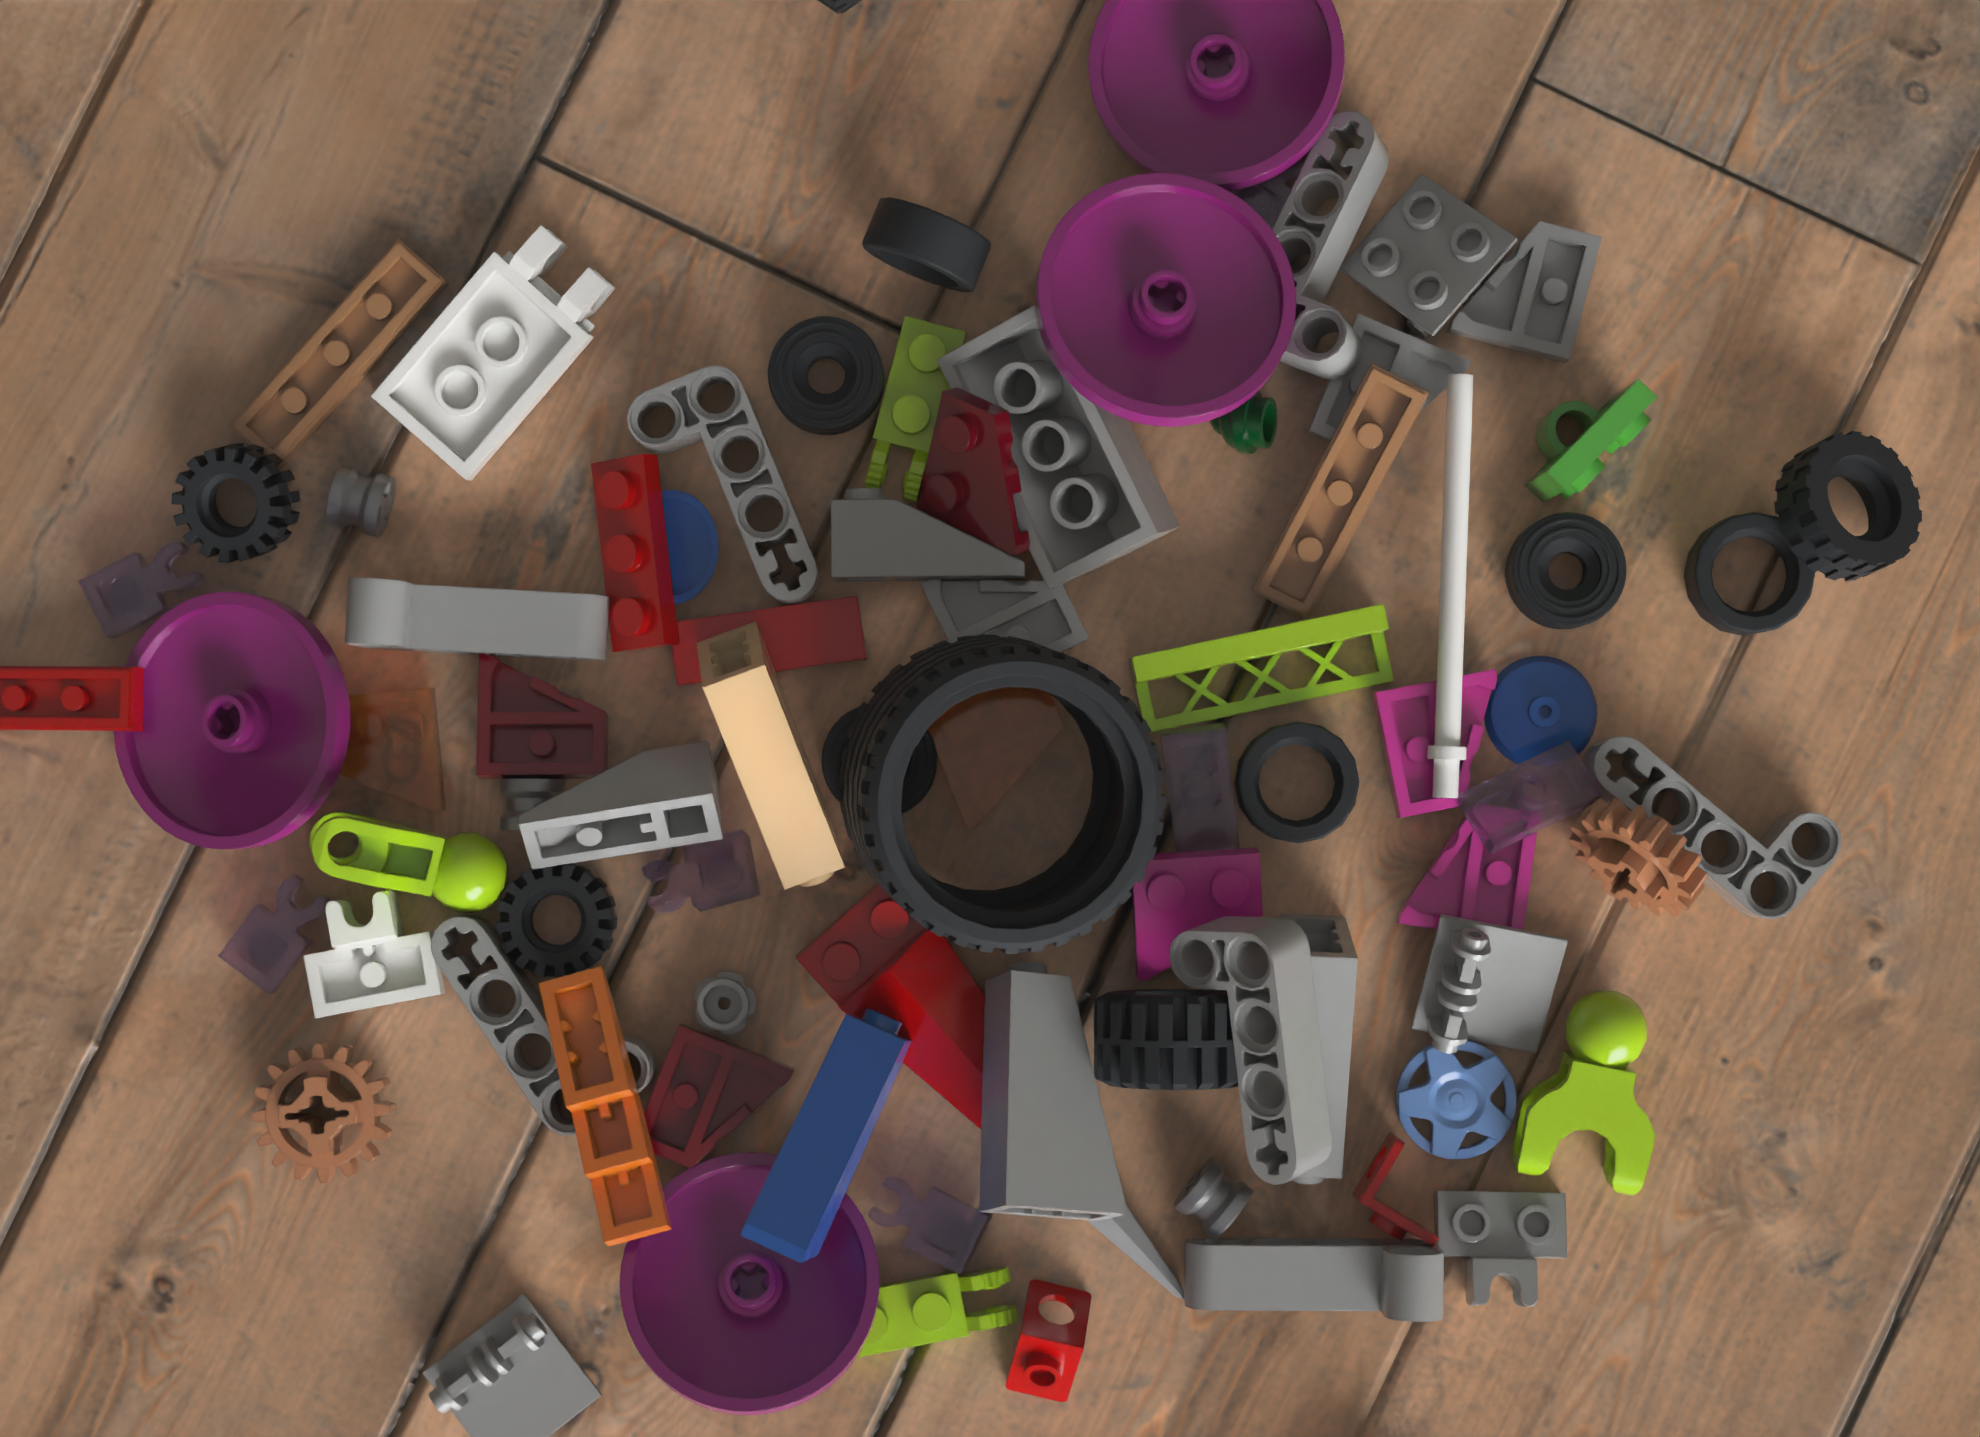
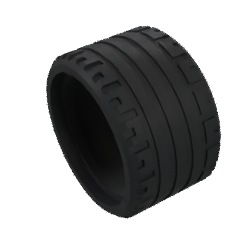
(1101, 860)

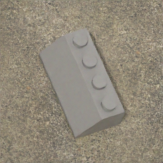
(1079, 467)

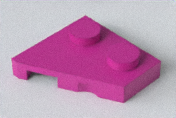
(1407, 730)
(1473, 883)
(1189, 891)

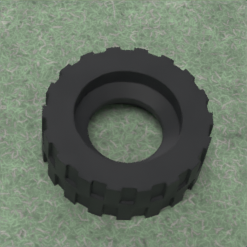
(1882, 485)

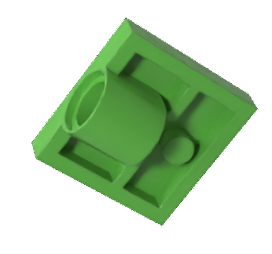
(1607, 429)

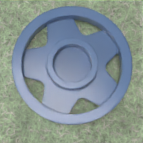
(1456, 1101)

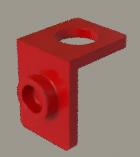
(1385, 1216)
(1045, 1351)

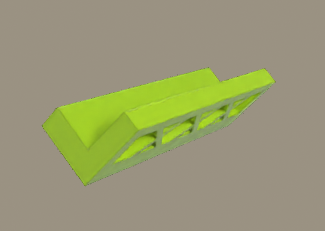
(1256, 645)

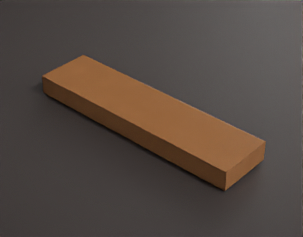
(339, 353)
(1340, 490)

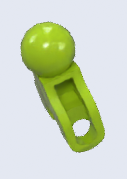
(459, 871)
(1591, 1093)

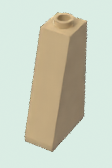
(769, 756)

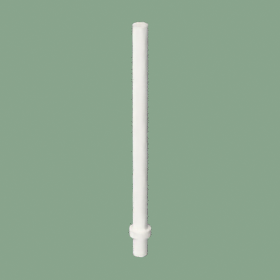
(1446, 746)

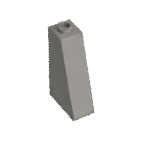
(1334, 979)
(1041, 1104)

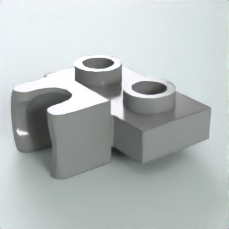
(1501, 1237)

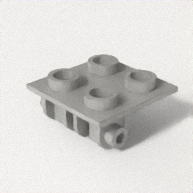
(1428, 255)
(1487, 985)
(511, 1377)

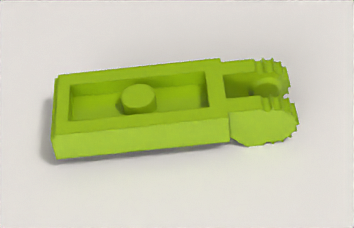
(912, 401)
(933, 1310)

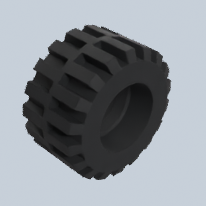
(1164, 1039)

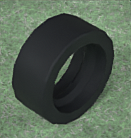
(926, 244)
(1708, 602)
(1344, 774)

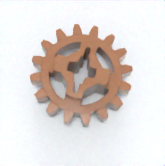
(1637, 857)
(321, 1137)

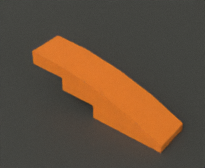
(604, 1106)

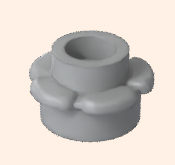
(726, 1020)

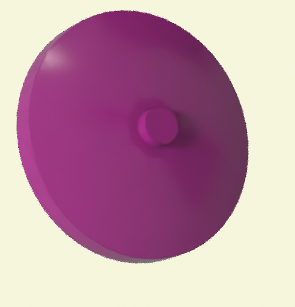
(1217, 83)
(1165, 299)
(236, 721)
(734, 1317)

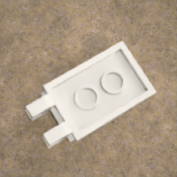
(493, 354)

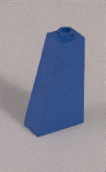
(828, 1137)

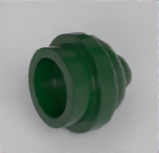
(1249, 425)

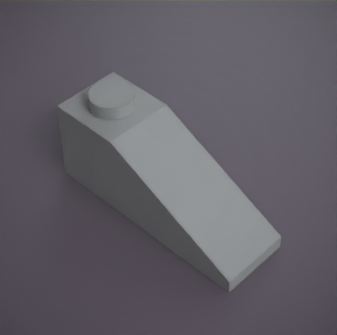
(898, 543)
(635, 807)

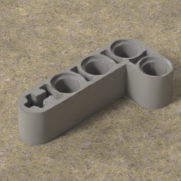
(1344, 150)
(741, 489)
(476, 620)
(1699, 816)
(528, 1015)
(1273, 1032)
(1317, 1275)

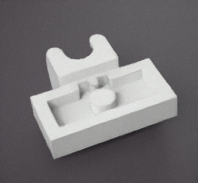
(371, 961)

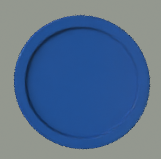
(691, 544)
(1540, 707)

